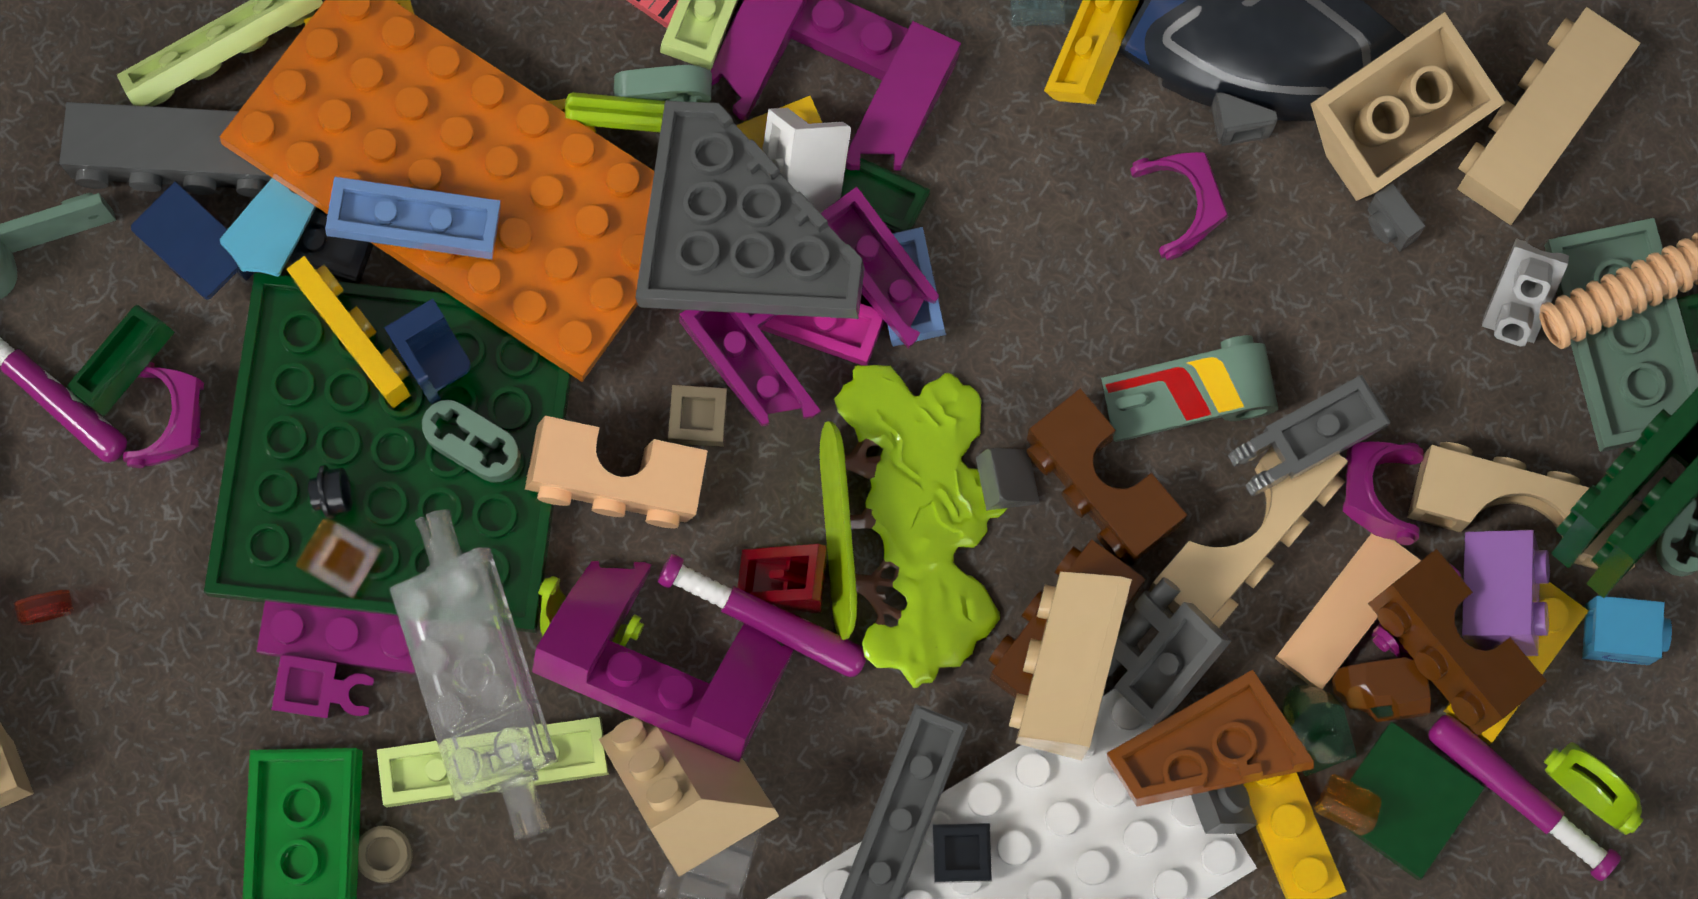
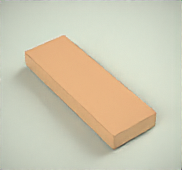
(1344, 612)

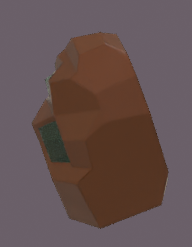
(1384, 689)

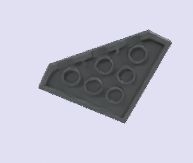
(735, 231)

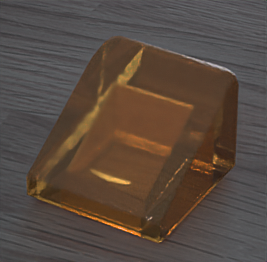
(338, 557)
(1348, 805)

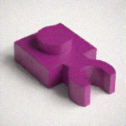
(309, 687)

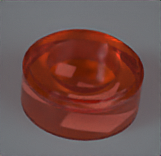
(43, 607)

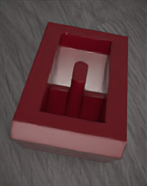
(786, 576)

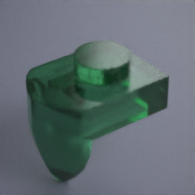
(1319, 725)

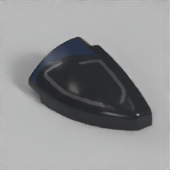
(1257, 49)

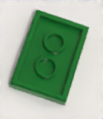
(303, 824)

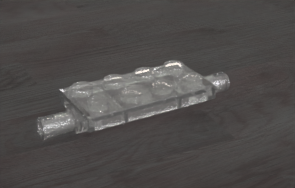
(474, 675)

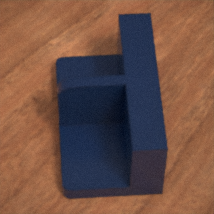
(188, 241)
(429, 349)

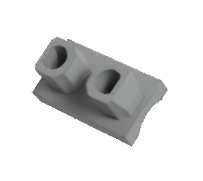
(1524, 285)

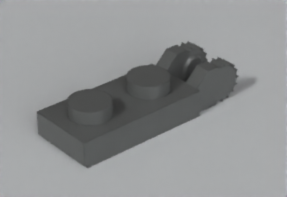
(1314, 433)

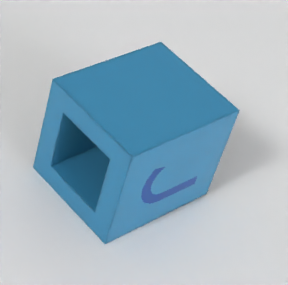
(1625, 630)

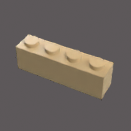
(1547, 115)

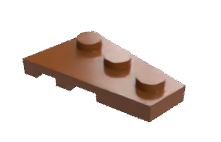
(1211, 745)

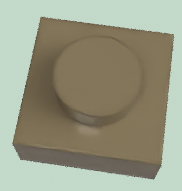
(698, 415)

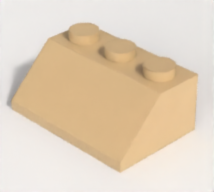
(1403, 107)
(1070, 663)
(686, 792)

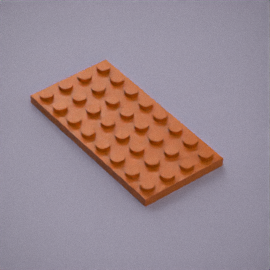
(406, 106)

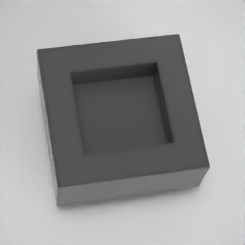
(1394, 219)
(1225, 810)

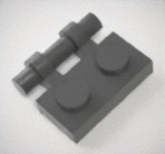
(1174, 658)

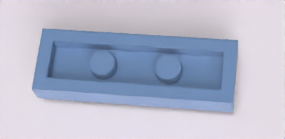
(413, 218)

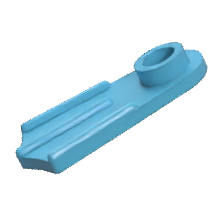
(268, 229)

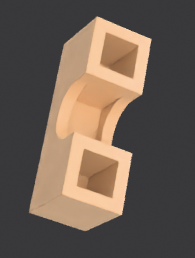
(568, 468)

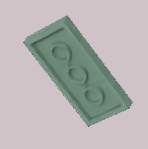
(1638, 362)

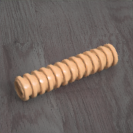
(1621, 294)

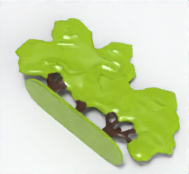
(921, 507)

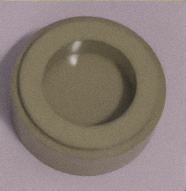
(384, 854)

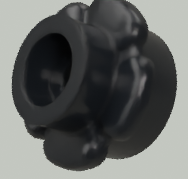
(330, 491)

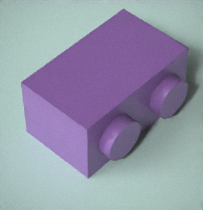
(1505, 581)

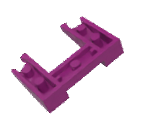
(908, 61)
(749, 360)
(582, 657)

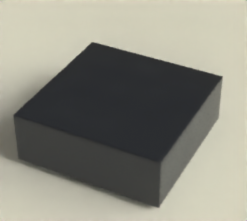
(962, 853)

